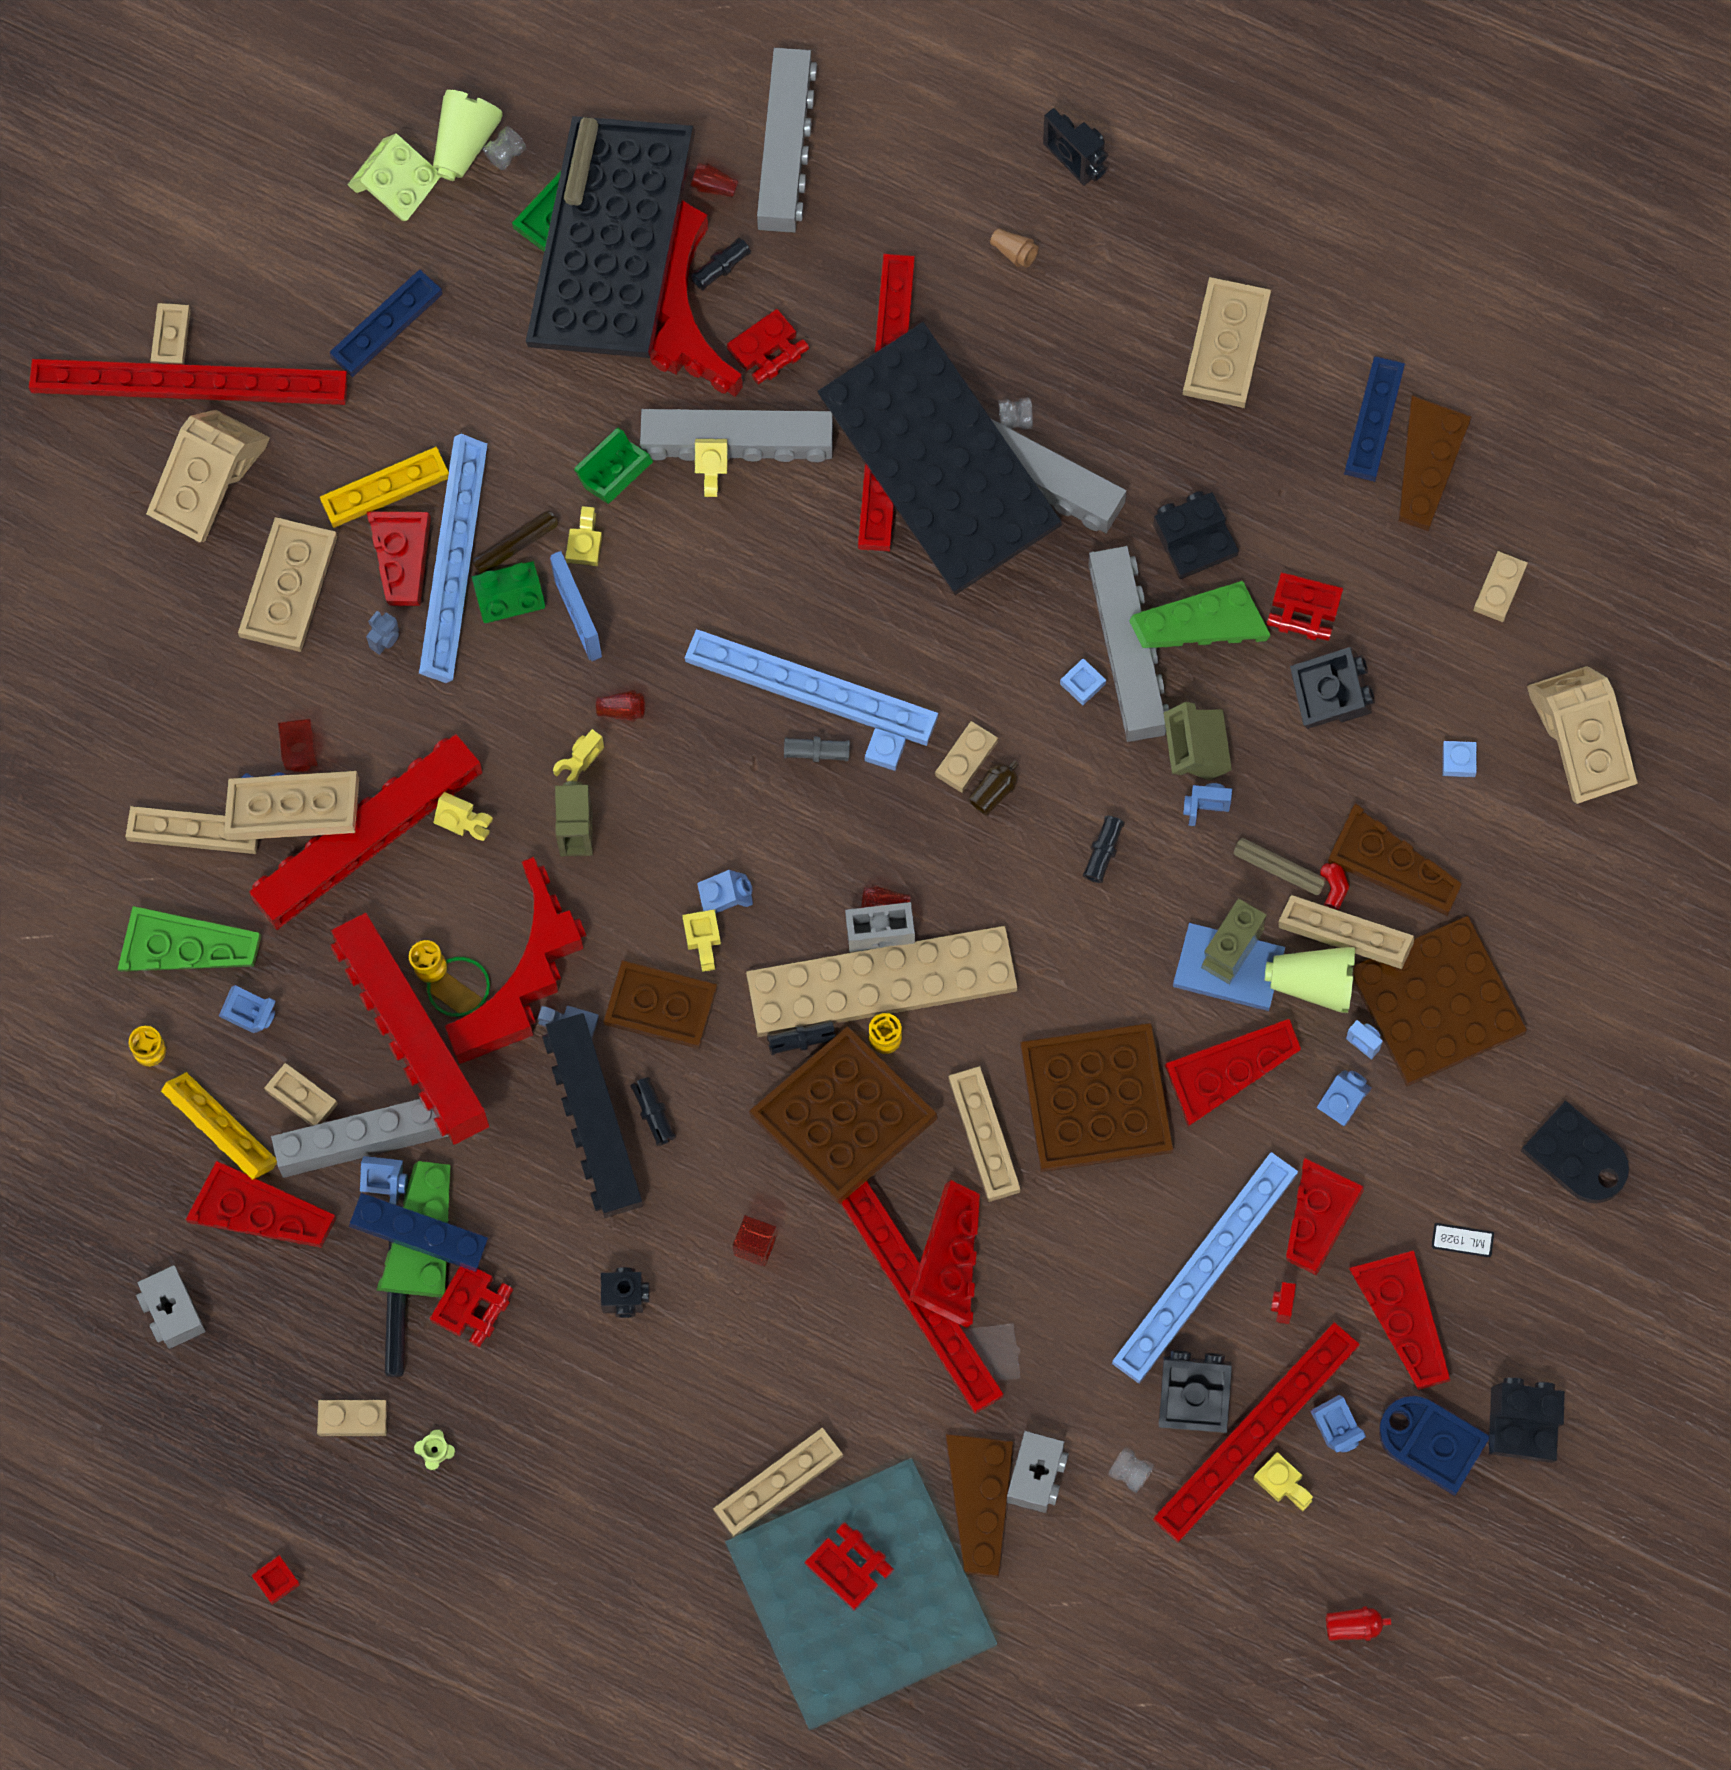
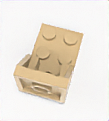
(203, 462)
(1586, 722)

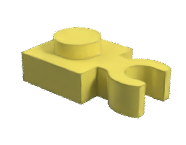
(458, 817)

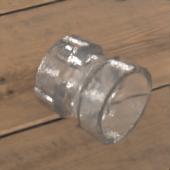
(504, 148)
(1016, 413)
(1131, 1470)

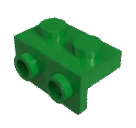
(612, 466)
(508, 592)

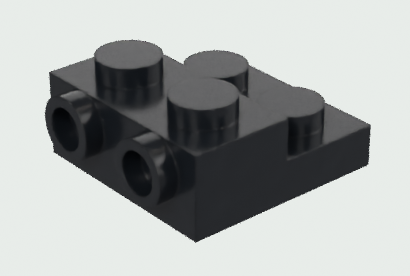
(1076, 148)
(1194, 534)
(1332, 688)
(1195, 1392)
(1525, 1420)

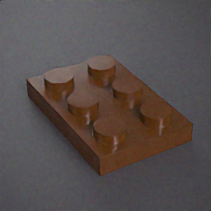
(660, 1004)

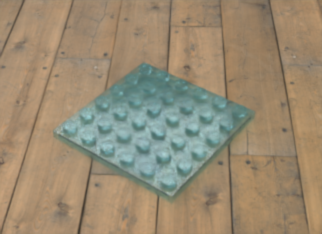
(900, 1634)

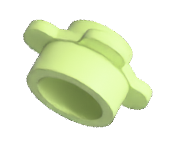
(424, 1447)

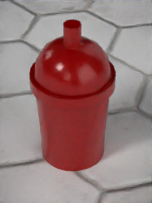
(1355, 1624)

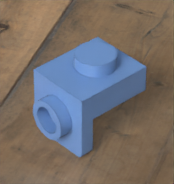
(1207, 797)
(725, 891)
(247, 1010)
(1344, 1096)
(383, 1177)
(1337, 1425)

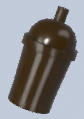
(994, 787)

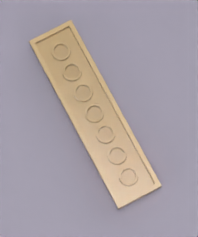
(882, 981)

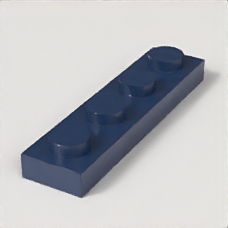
(385, 323)
(1374, 419)
(418, 1232)

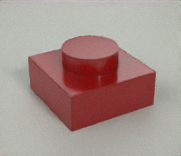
(1283, 1302)
(275, 1580)

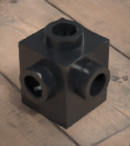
(623, 1280)

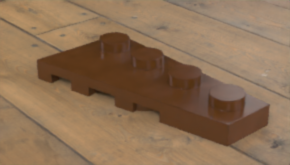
(1430, 454)
(1383, 859)
(980, 1496)

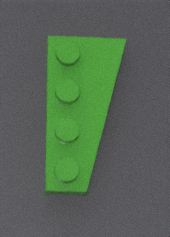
(1203, 618)
(178, 942)
(406, 1268)

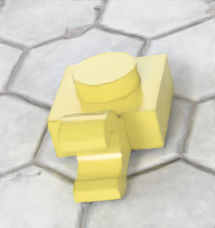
(711, 459)
(584, 543)
(583, 754)
(702, 933)
(1281, 1479)

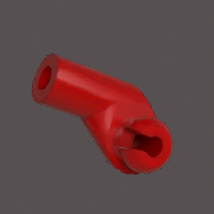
(1338, 882)

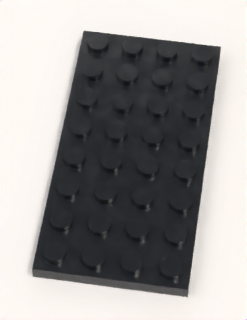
(612, 251)
(939, 458)

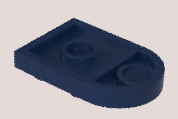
(1433, 1443)

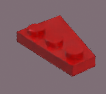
(401, 553)
(1320, 1215)

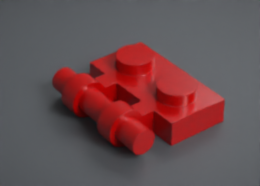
(762, 340)
(1308, 598)
(462, 1299)
(841, 1573)

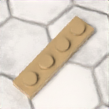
(183, 830)
(1346, 931)
(984, 1134)
(778, 1482)

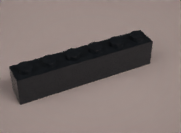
(593, 1115)

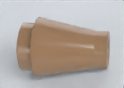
(1016, 248)

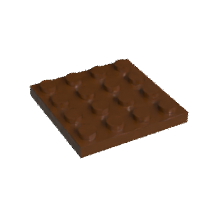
(1440, 1004)
(1096, 1097)
(843, 1115)

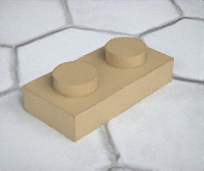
(170, 334)
(1500, 586)
(966, 757)
(300, 1095)
(352, 1418)

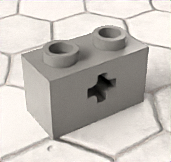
(879, 926)
(183, 1321)
(1035, 1452)

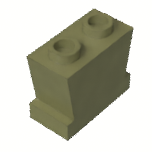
(1197, 741)
(573, 819)
(1234, 941)

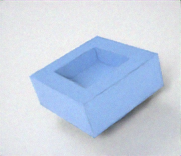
(1083, 681)
(885, 749)
(1459, 759)
(1364, 1038)

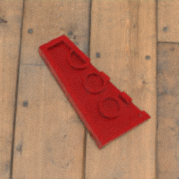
(1220, 1072)
(255, 1208)
(949, 1257)
(1402, 1308)

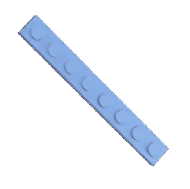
(453, 558)
(811, 687)
(1204, 1268)

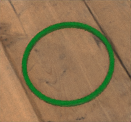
(470, 1011)

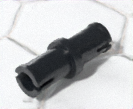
(720, 264)
(1103, 849)
(801, 1037)
(653, 1111)

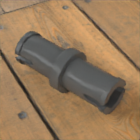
(816, 749)

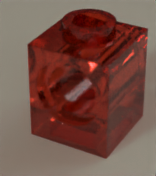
(298, 732)
(755, 1241)

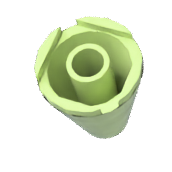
(462, 132)
(1315, 976)

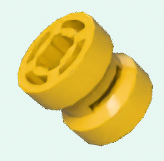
(423, 955)
(143, 1040)
(884, 1040)

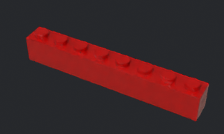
(378, 823)
(409, 1028)

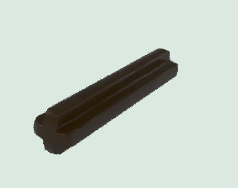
(515, 542)

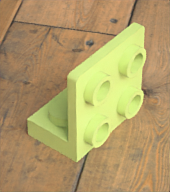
(396, 176)

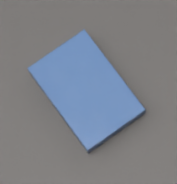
(575, 606)
(1247, 985)

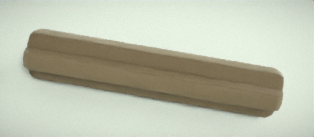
(581, 161)
(1279, 866)

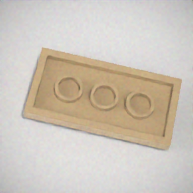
(1226, 342)
(287, 584)
(291, 805)

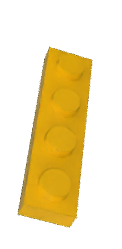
(384, 487)
(219, 1126)

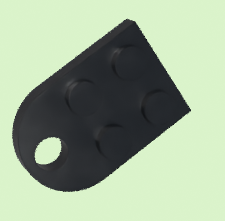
(1576, 1154)

